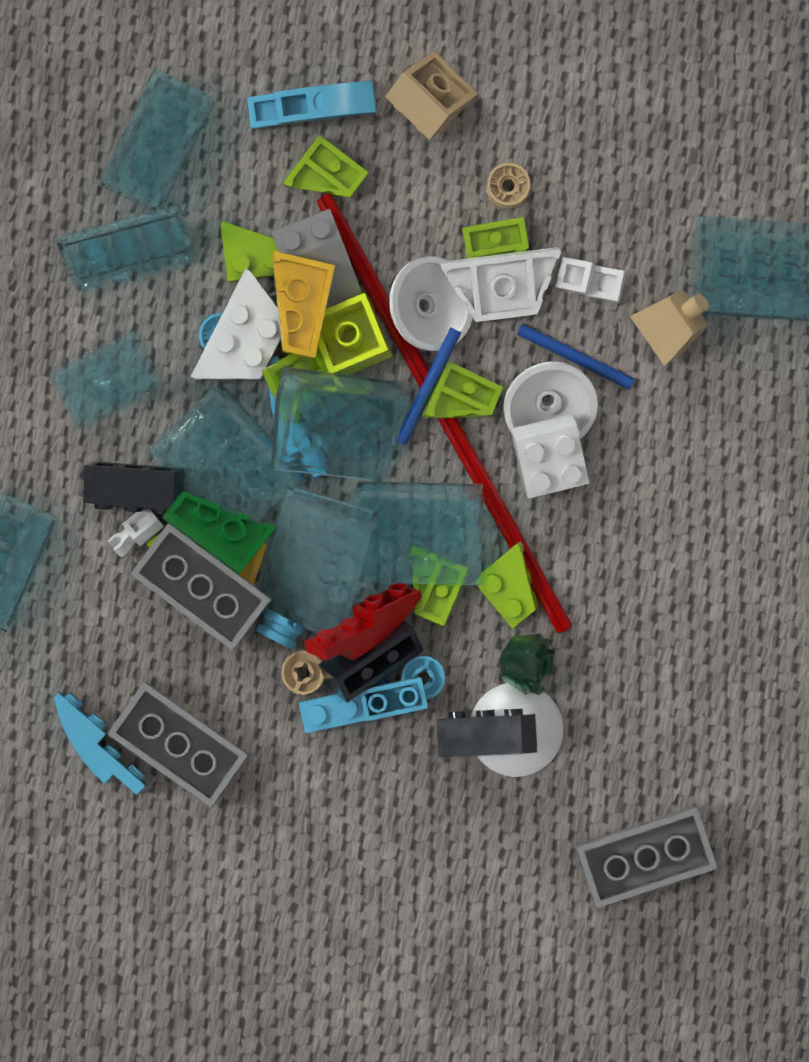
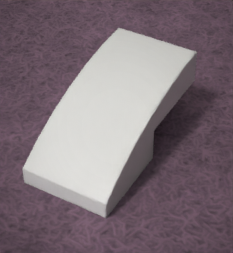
(591, 280)

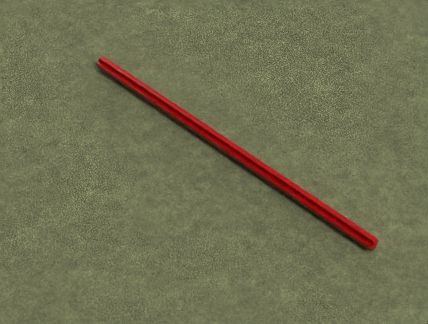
(450, 425)

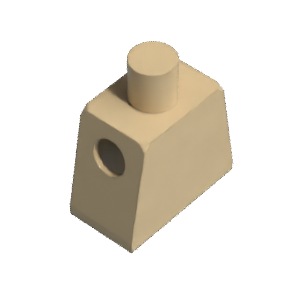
(672, 324)

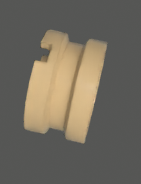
(519, 179)
(290, 673)

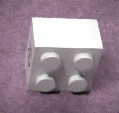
(549, 456)

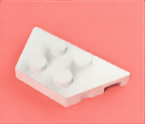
(502, 283)
(243, 336)

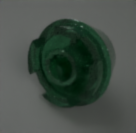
(527, 662)

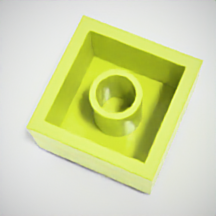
(352, 337)

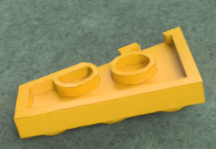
(301, 301)

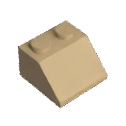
(430, 94)

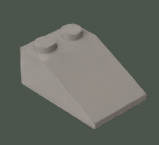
(320, 241)

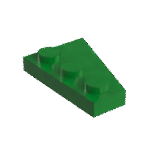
(223, 534)

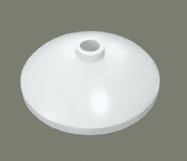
(443, 308)
(570, 394)
(548, 729)

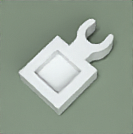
(138, 530)

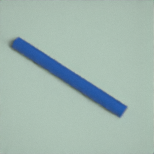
(575, 356)
(428, 385)

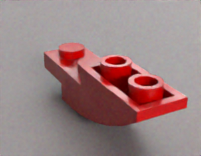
(371, 624)

